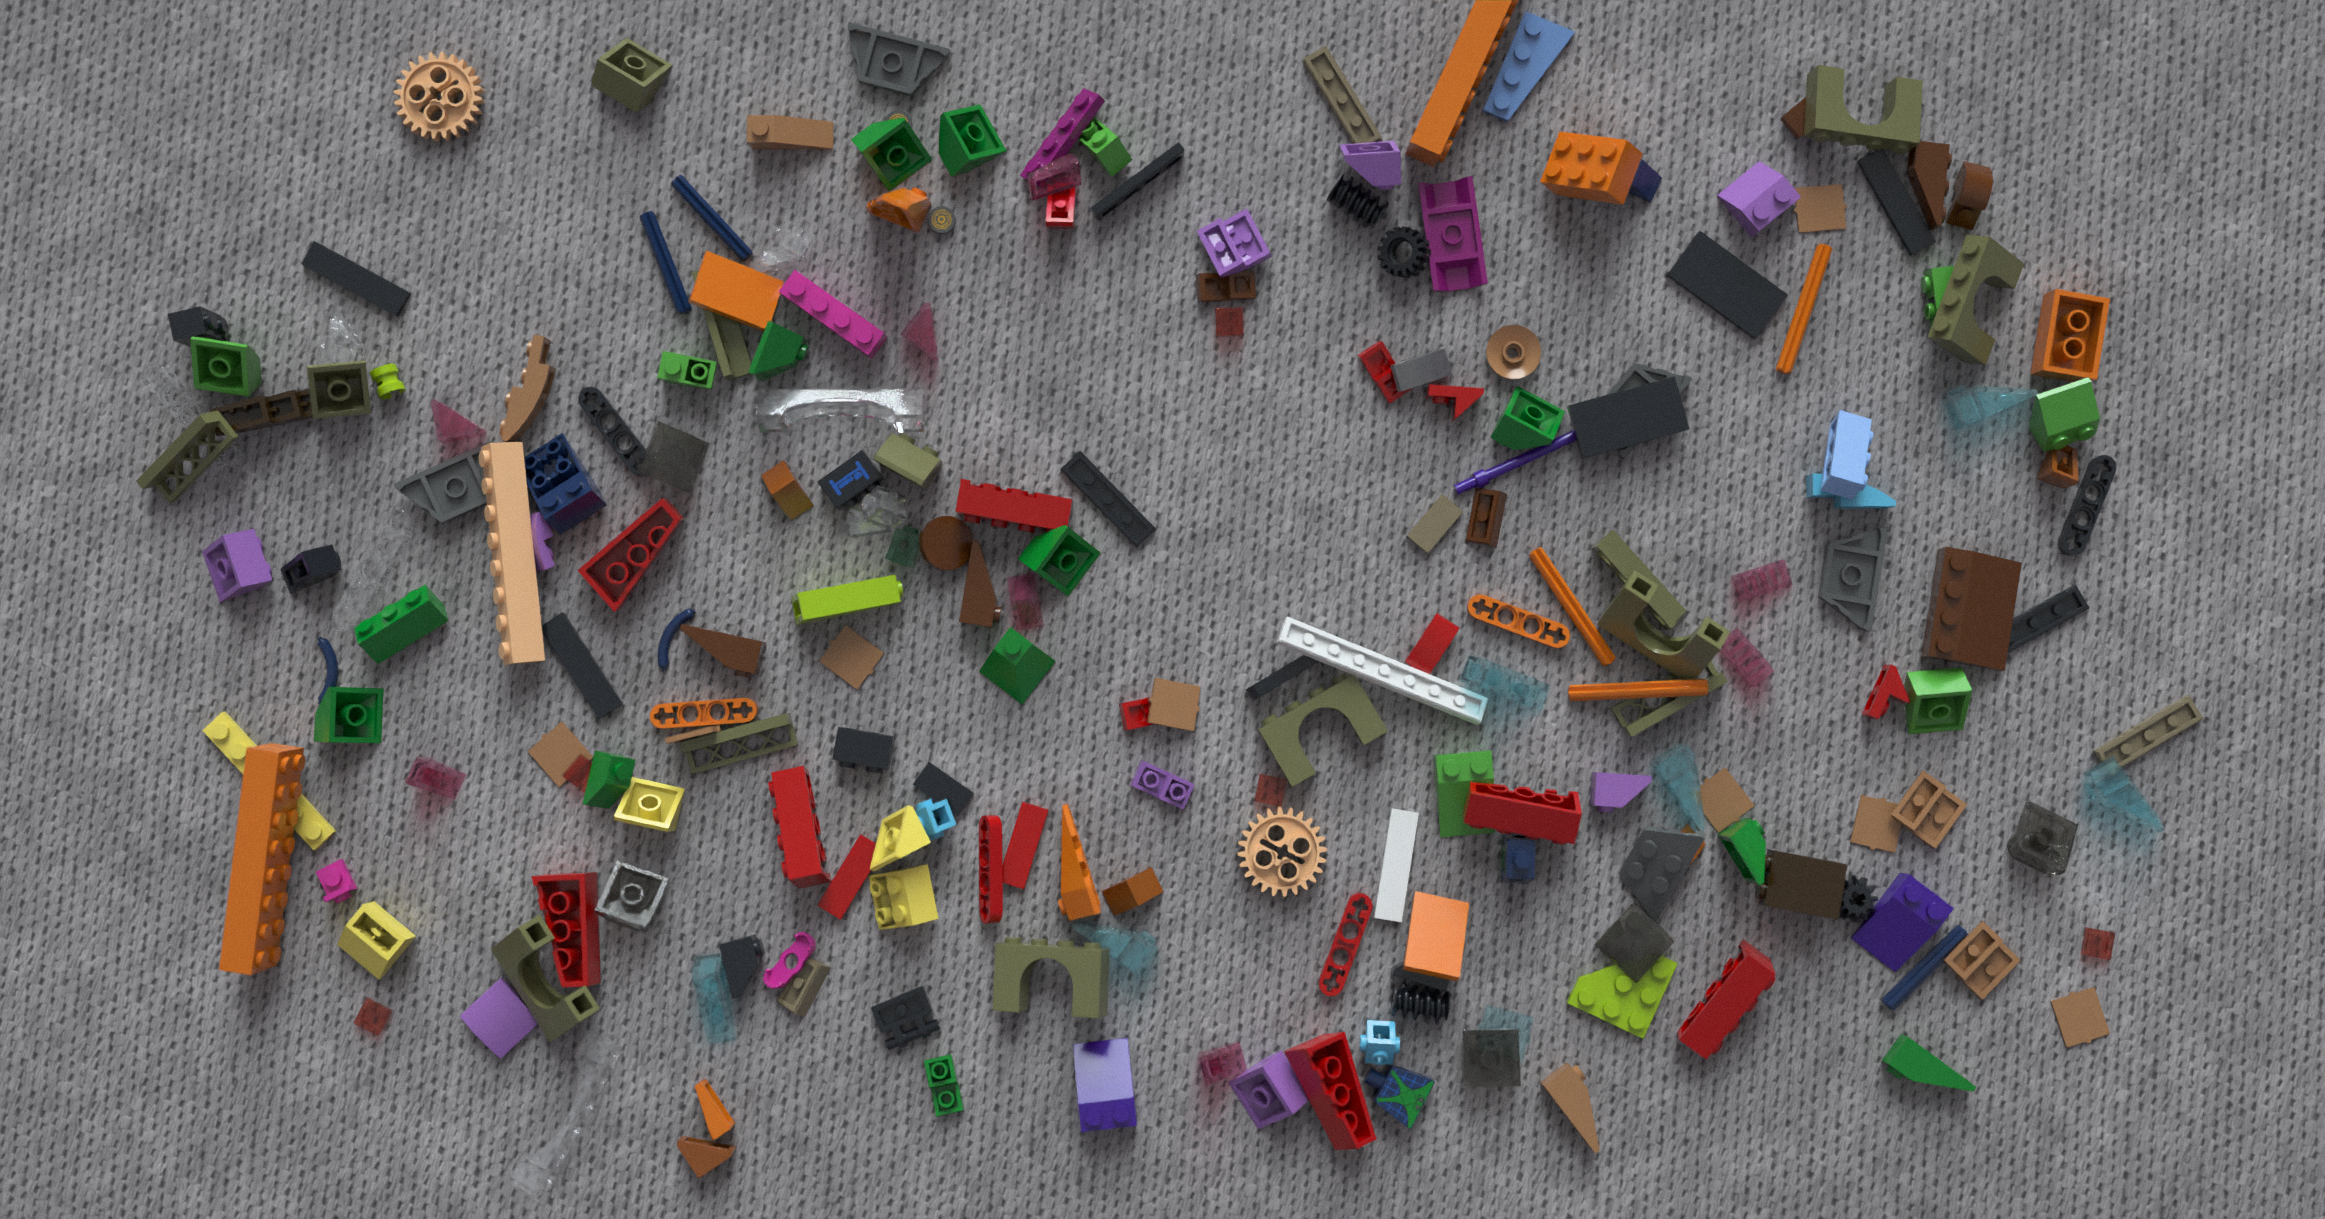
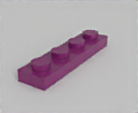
(1065, 132)

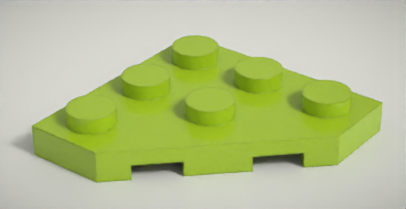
(1619, 999)

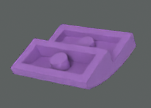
(1234, 243)
(499, 1018)

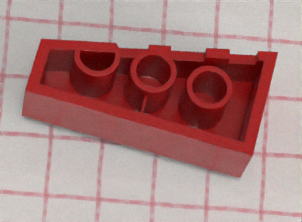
(1012, 507)
(631, 554)
(1523, 812)
(798, 827)
(570, 915)
(1727, 1001)
(1333, 1088)

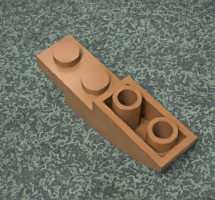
(526, 402)

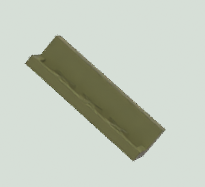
(728, 344)
(181, 449)
(1623, 562)
(1665, 708)
(735, 733)

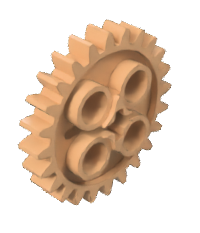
(453, 115)
(1270, 873)

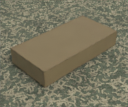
(1434, 523)

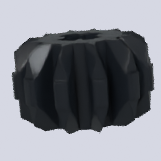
(1864, 899)

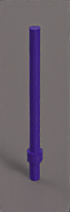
(1481, 478)

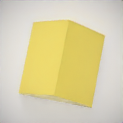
(650, 805)
(898, 837)

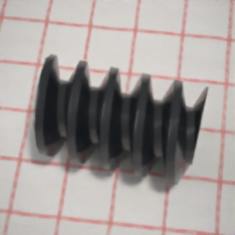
(1357, 202)
(1420, 1002)

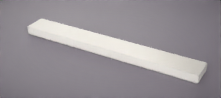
(1382, 670)

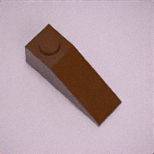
(979, 597)
(732, 651)

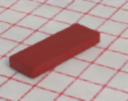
(1023, 844)
(849, 878)

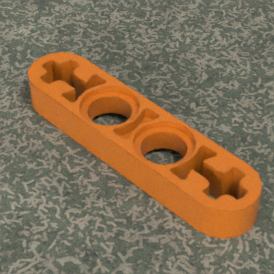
(1518, 620)
(704, 713)

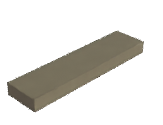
(1341, 97)
(2151, 732)

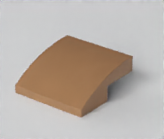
(1928, 810)
(1981, 960)

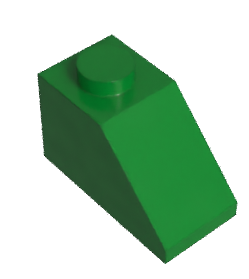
(608, 779)

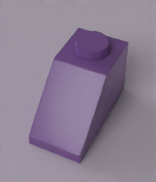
(1615, 790)

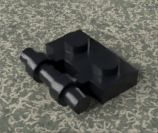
(903, 1009)

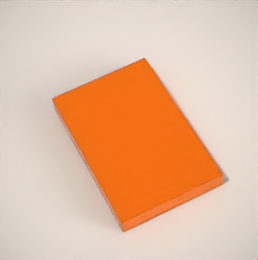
(735, 291)
(1436, 936)

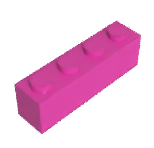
(833, 314)

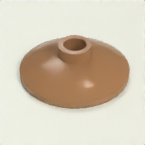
(1516, 338)

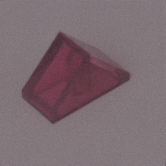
(921, 332)
(452, 425)
(1025, 601)
(435, 777)
(1221, 1062)

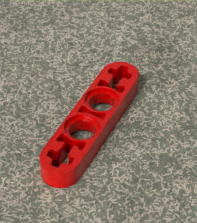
(990, 869)
(1343, 943)

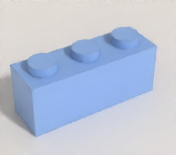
(1847, 455)

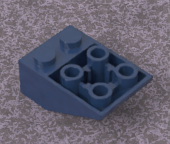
(561, 485)

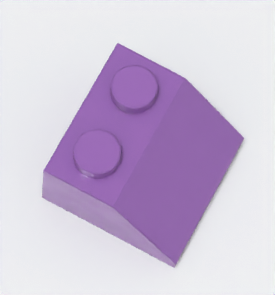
(1375, 162)
(1758, 197)
(237, 564)
(1269, 1090)

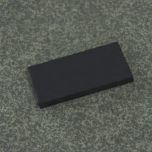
(1727, 285)
(1628, 417)

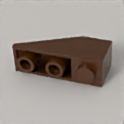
(1927, 175)

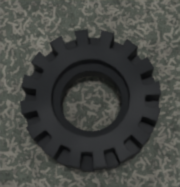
(1418, 256)

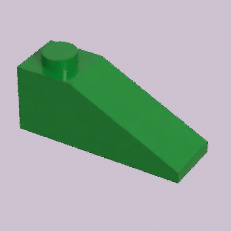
(1918, 1065)

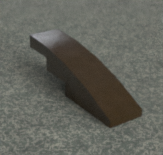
(266, 411)

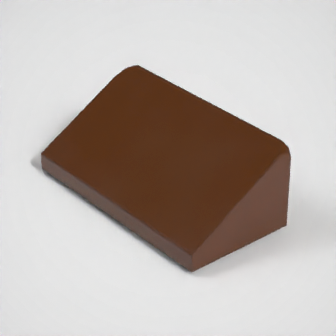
(1486, 517)

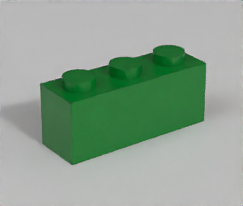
(401, 624)

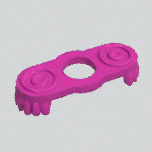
(780, 974)

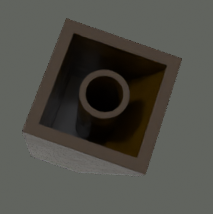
(1802, 884)

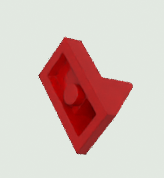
(1061, 210)
(1462, 397)
(1887, 685)

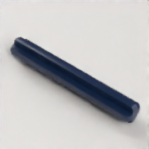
(711, 217)
(665, 262)
(1923, 969)

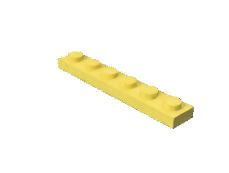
(233, 743)

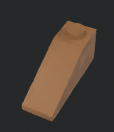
(788, 133)
(1573, 1099)

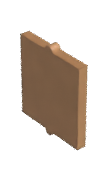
(1820, 208)
(851, 657)
(1173, 704)
(693, 734)
(557, 752)
(1723, 800)
(1875, 825)
(2080, 1017)

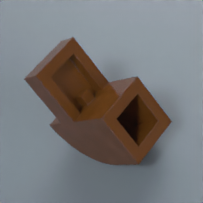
(1972, 195)

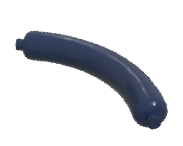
(669, 632)
(331, 663)

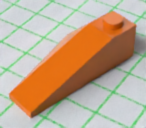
(902, 207)
(1077, 885)

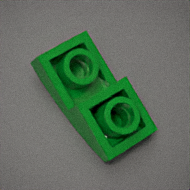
(944, 1085)

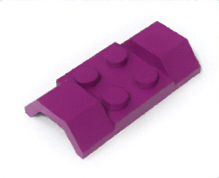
(1453, 234)

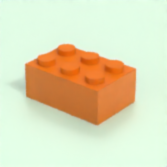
(1591, 167)
(2070, 336)

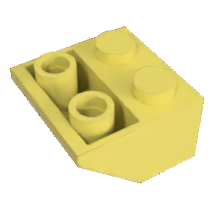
(903, 897)
(375, 939)

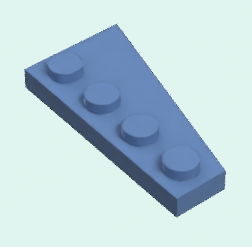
(1528, 58)

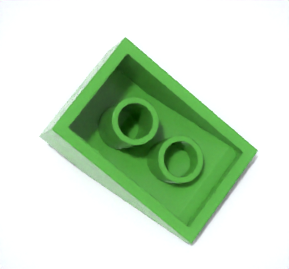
(1452, 779)

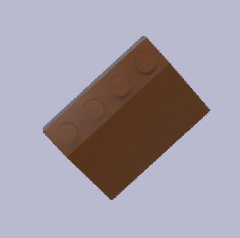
(1971, 608)

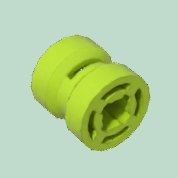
(387, 380)

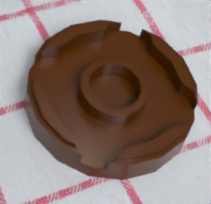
(945, 543)

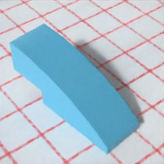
(1867, 499)

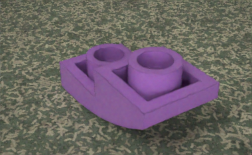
(541, 531)
(1162, 784)

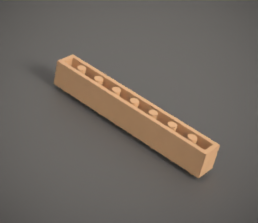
(512, 553)

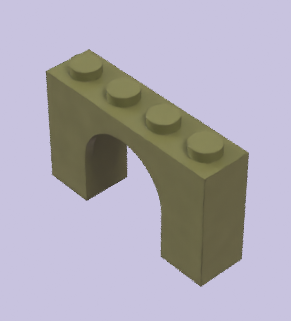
(1829, 120)
(1954, 322)
(1680, 655)
(1344, 696)
(520, 960)
(1085, 963)

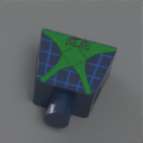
(1517, 859)
(1400, 1092)

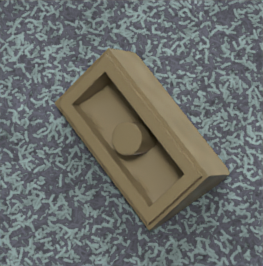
(803, 987)

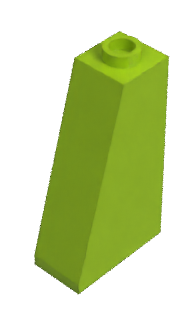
(846, 599)

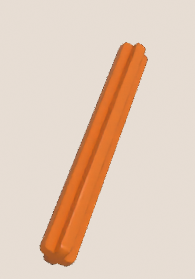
(1804, 309)
(1572, 606)
(1633, 690)

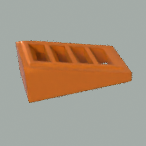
(715, 1114)

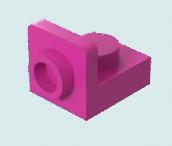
(336, 882)

